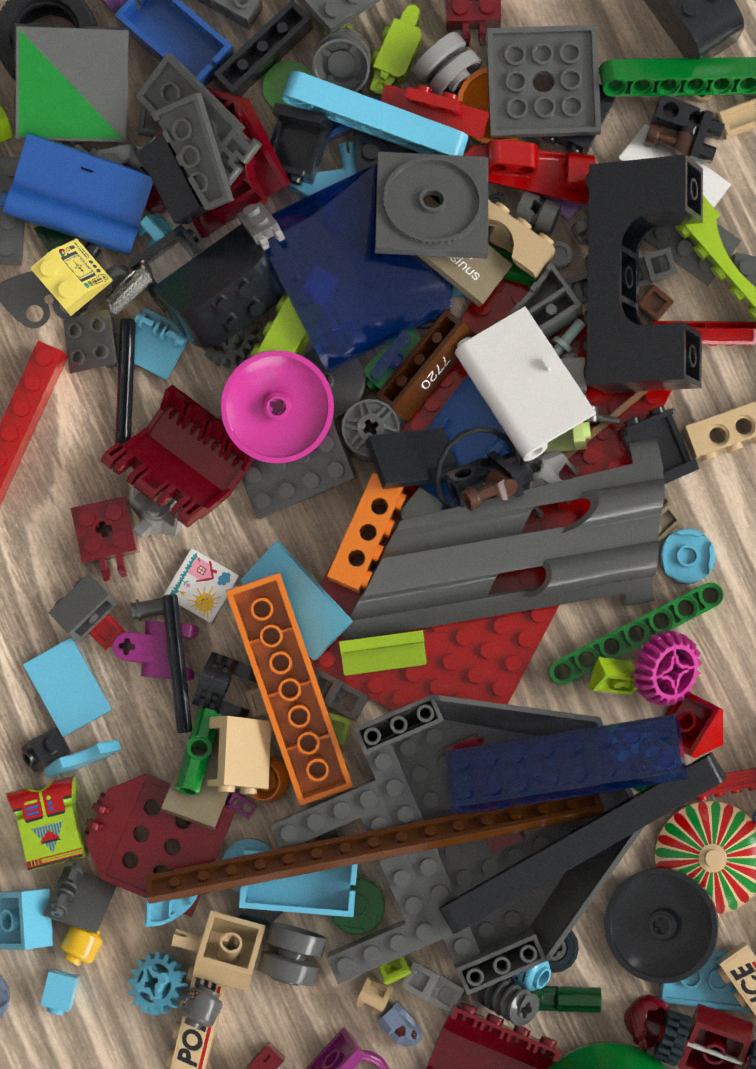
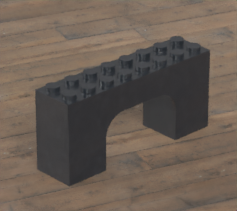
(622, 209)

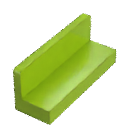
(383, 653)

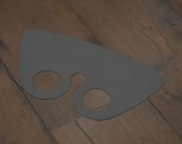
(24, 291)

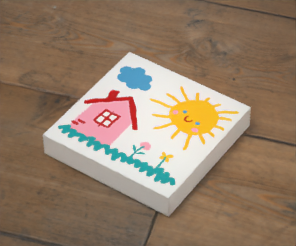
(202, 585)

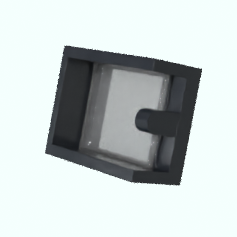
(168, 256)

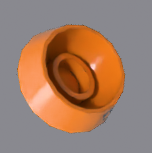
(277, 783)

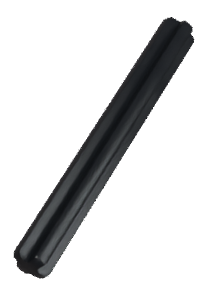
(125, 380)
(177, 663)

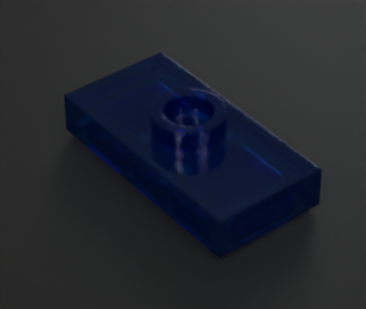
(391, 358)

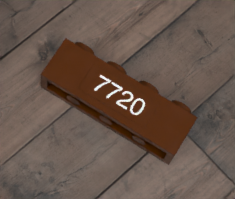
(425, 366)

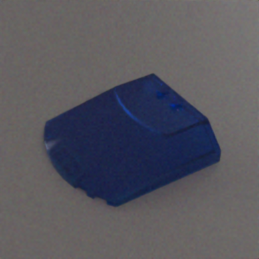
(338, 282)

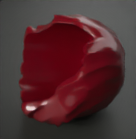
(644, 1019)

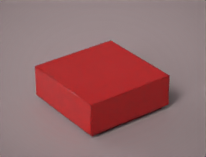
(107, 631)

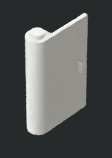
(524, 383)

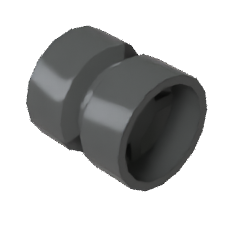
(539, 214)

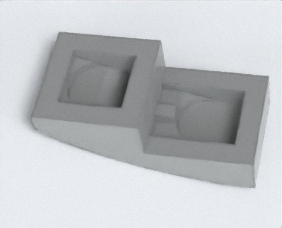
(433, 987)

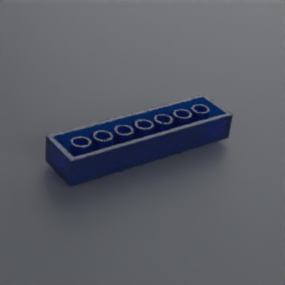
(566, 764)

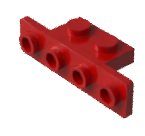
(438, 108)

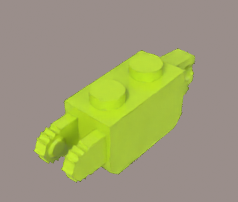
(398, 51)

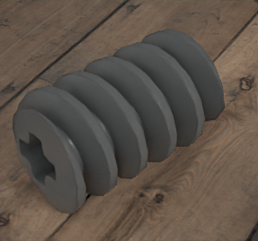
(510, 1001)

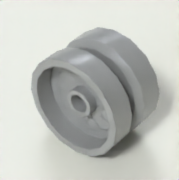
(446, 64)

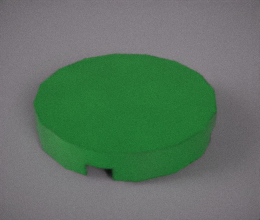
(368, 909)

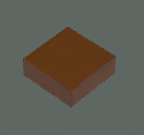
(654, 303)

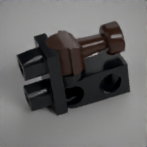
(691, 126)
(488, 478)

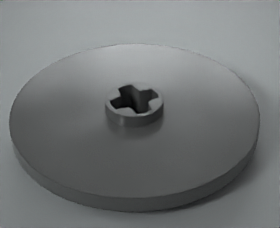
(345, 382)

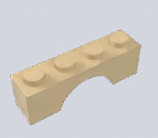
(530, 250)

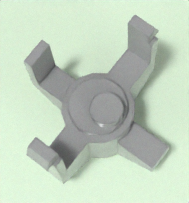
(546, 471)
(153, 519)

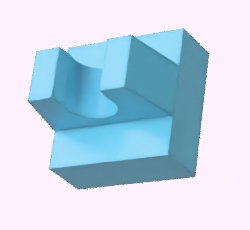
(155, 226)

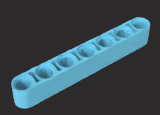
(373, 116)

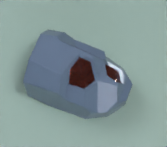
(400, 1025)

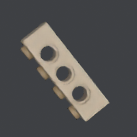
(698, 433)

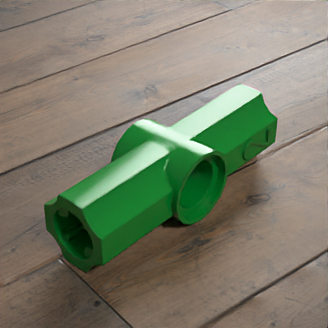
(193, 766)

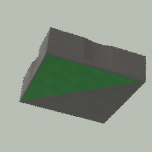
(70, 82)

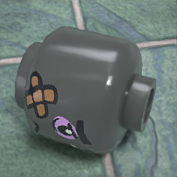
(201, 1007)

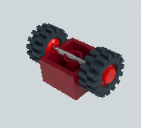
(705, 1040)

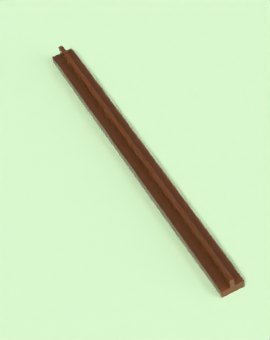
(366, 847)

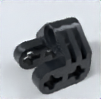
(216, 681)

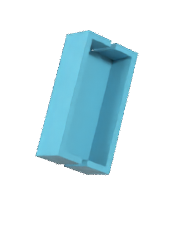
(311, 893)

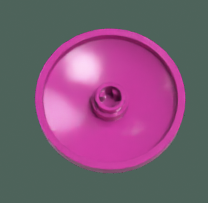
(277, 406)

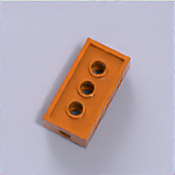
(364, 518)

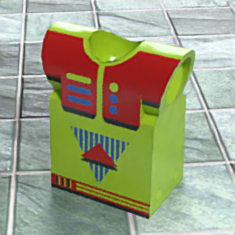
(49, 823)

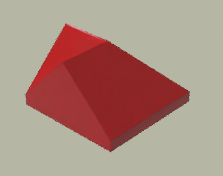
(699, 724)

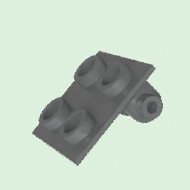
(90, 341)
(80, 899)

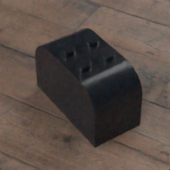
(699, 26)
(221, 289)

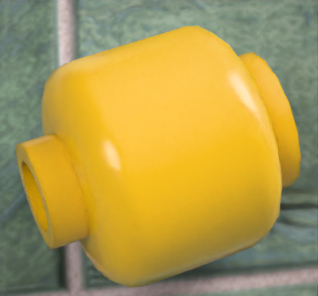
(81, 945)

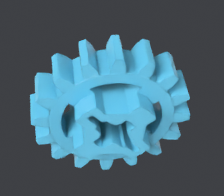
(161, 986)

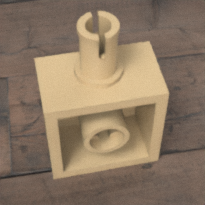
(224, 950)

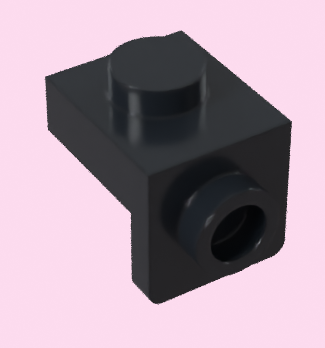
(44, 749)

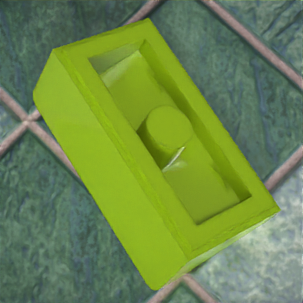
(613, 676)

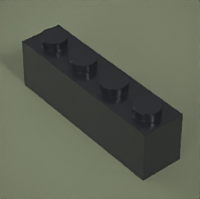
(264, 50)

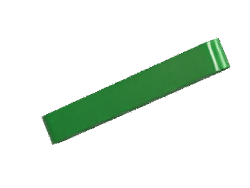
(678, 76)
(646, 625)

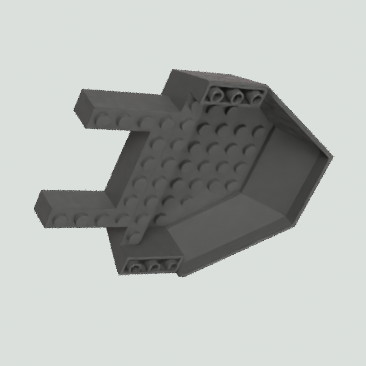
(413, 786)

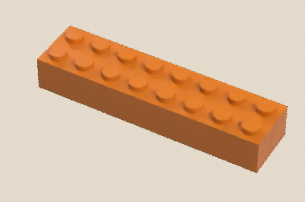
(289, 688)

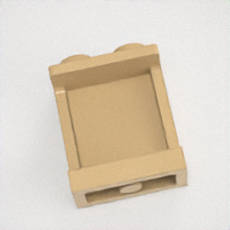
(242, 754)

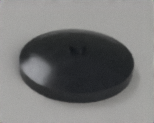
(661, 925)

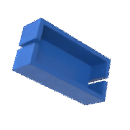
(176, 30)

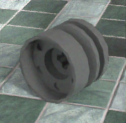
(354, 423)

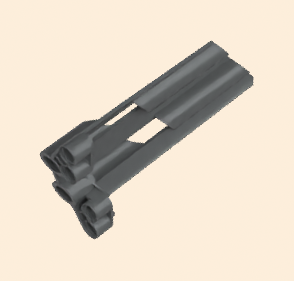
(447, 560)

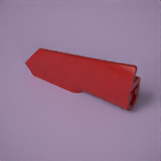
(535, 170)

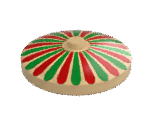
(714, 847)

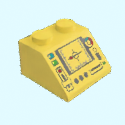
(71, 275)

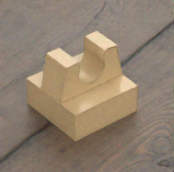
(374, 994)

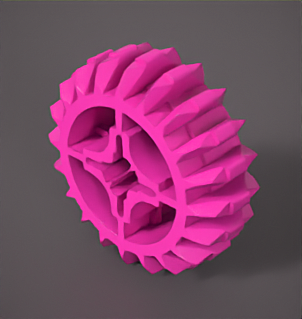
(670, 662)

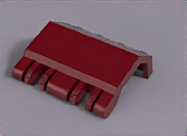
(182, 458)
(486, 1043)

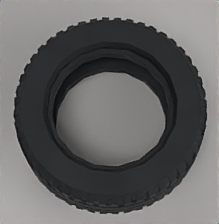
(29, 10)

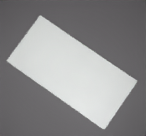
(713, 185)

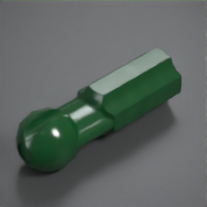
(569, 999)

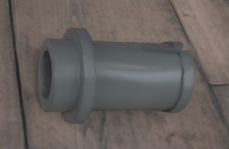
(147, 608)

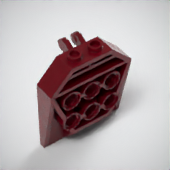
(259, 177)
(114, 835)

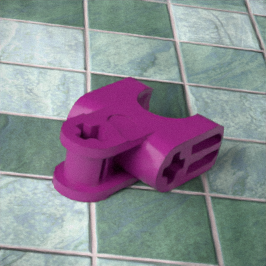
(152, 649)

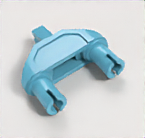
(328, 178)

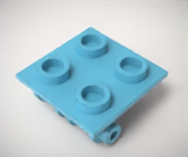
(157, 343)

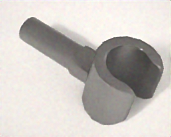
(602, 418)

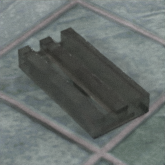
(129, 287)

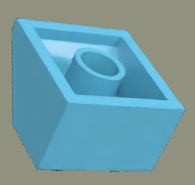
(23, 919)

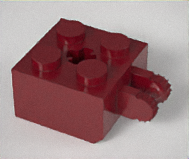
(473, 15)
(121, 540)

